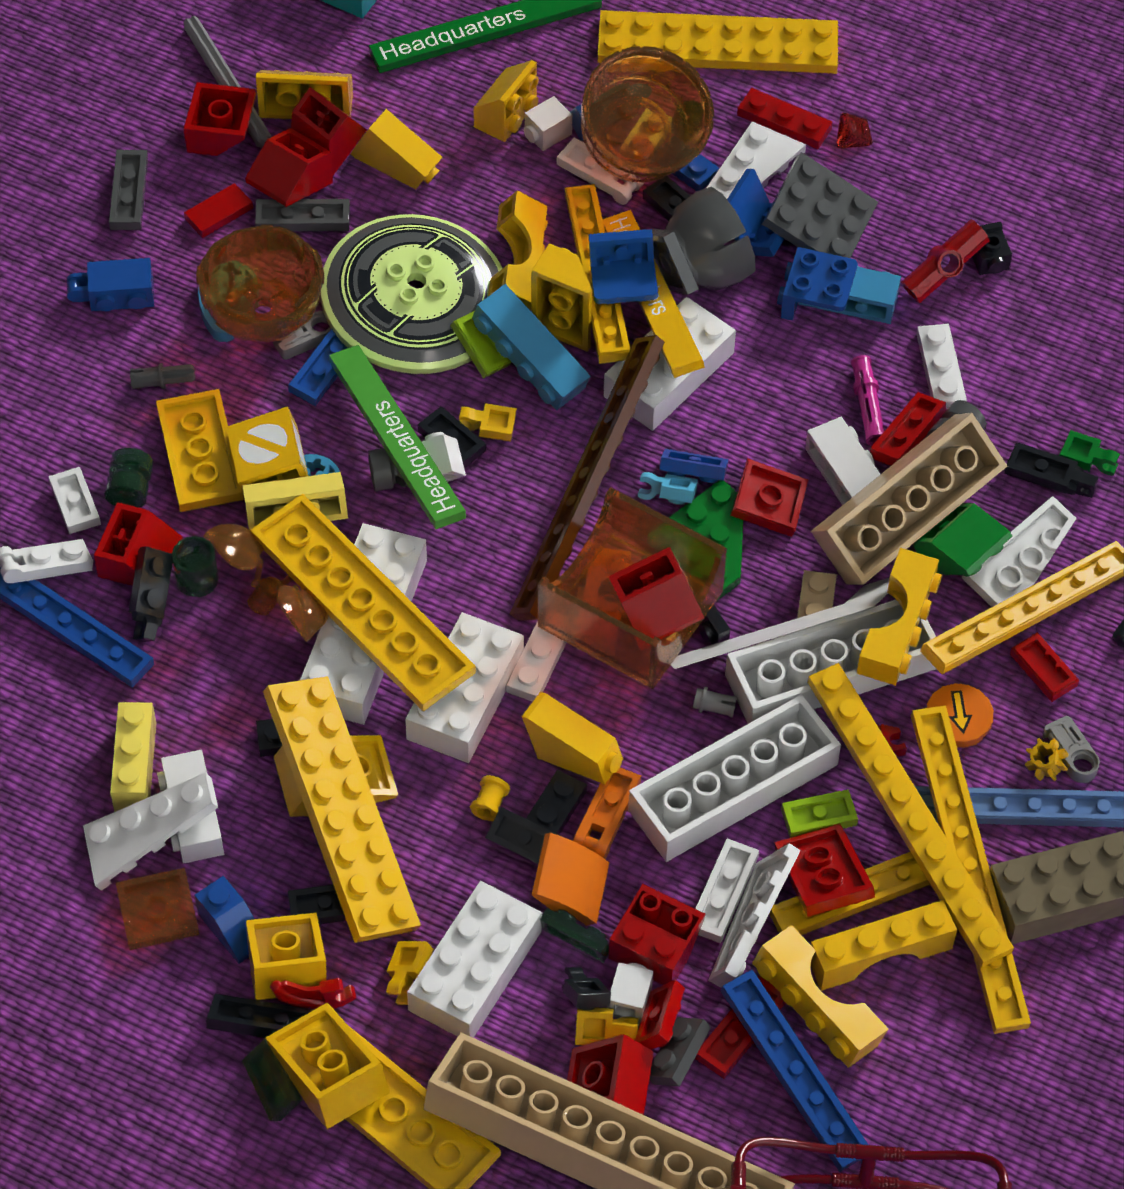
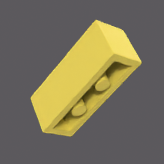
(323, 490)
(133, 754)

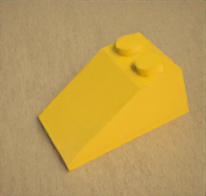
(373, 762)
(329, 1065)

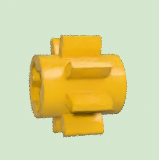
(1038, 756)

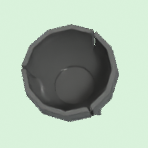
(693, 247)

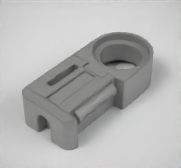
(304, 339)
(1076, 745)

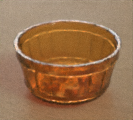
(645, 114)

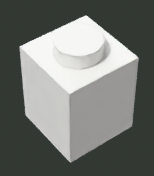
(548, 123)
(445, 454)
(630, 990)

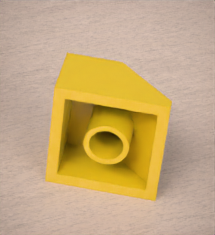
(285, 950)

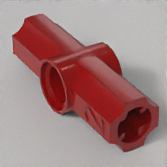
(931, 275)

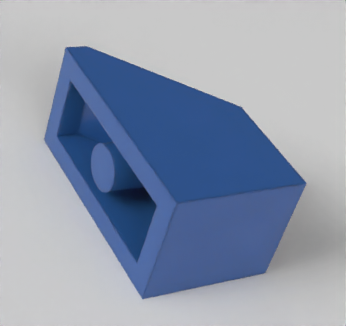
(225, 916)

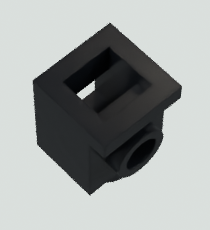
(996, 254)

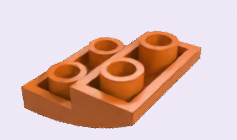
(570, 878)

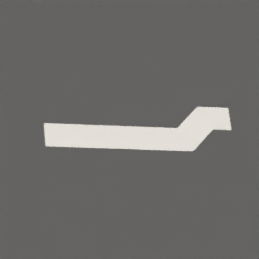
(864, 599)

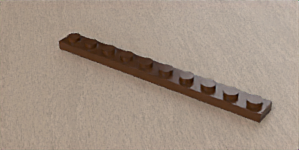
(589, 473)

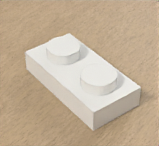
(74, 500)

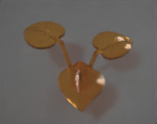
(242, 551)

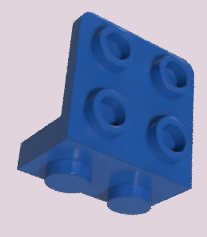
(752, 207)
(623, 266)
(817, 281)

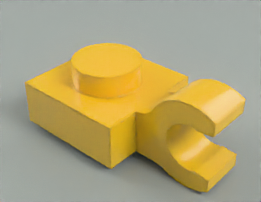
(494, 422)
(405, 966)
(600, 1025)

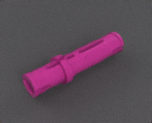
(866, 389)

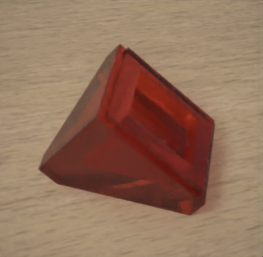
(853, 132)

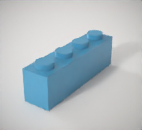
(530, 347)

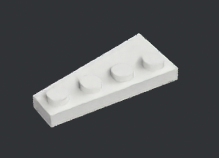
(143, 827)
(752, 913)

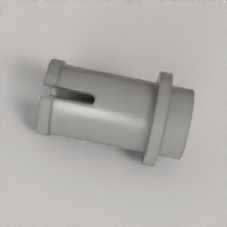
(714, 702)

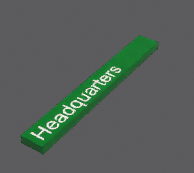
(474, 30)

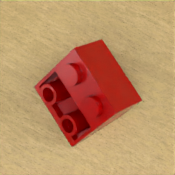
(327, 126)
(290, 168)
(124, 535)
(656, 595)
(656, 934)

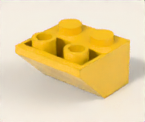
(507, 100)

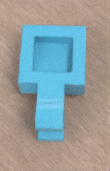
(671, 487)

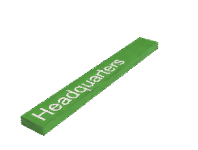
(397, 437)

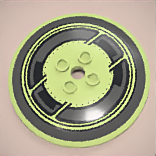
(392, 322)

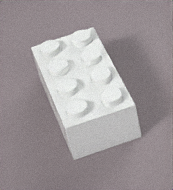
(664, 392)
(462, 716)
(474, 961)

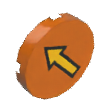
(968, 712)

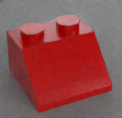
(217, 118)
(614, 1069)

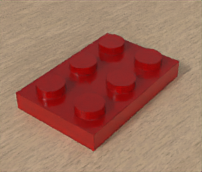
(827, 871)

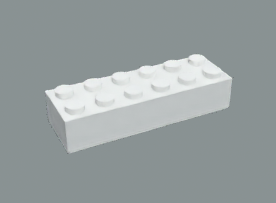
(335, 654)
(780, 668)
(733, 777)

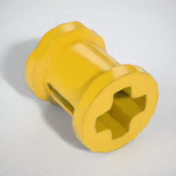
(489, 797)

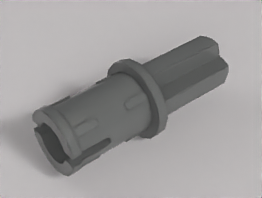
(161, 375)

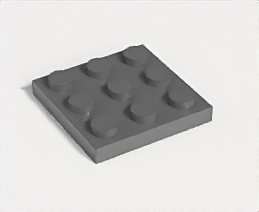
(819, 209)

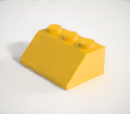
(282, 90)
(562, 296)

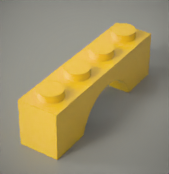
(523, 226)
(887, 647)
(850, 952)
(846, 1028)

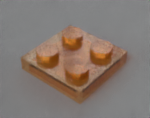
(157, 908)

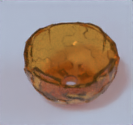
(256, 270)

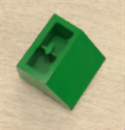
(963, 540)

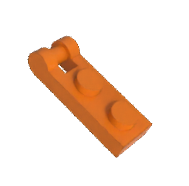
(607, 812)

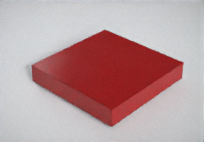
(769, 497)

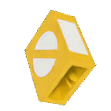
(267, 448)

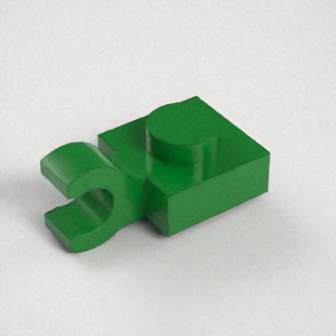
(1087, 452)

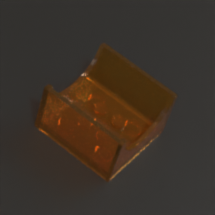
(586, 609)

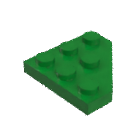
(711, 517)

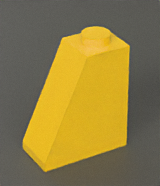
(397, 151)
(571, 740)

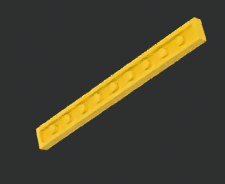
(910, 815)
(959, 824)

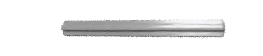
(222, 73)

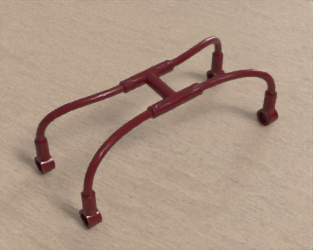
(868, 1156)

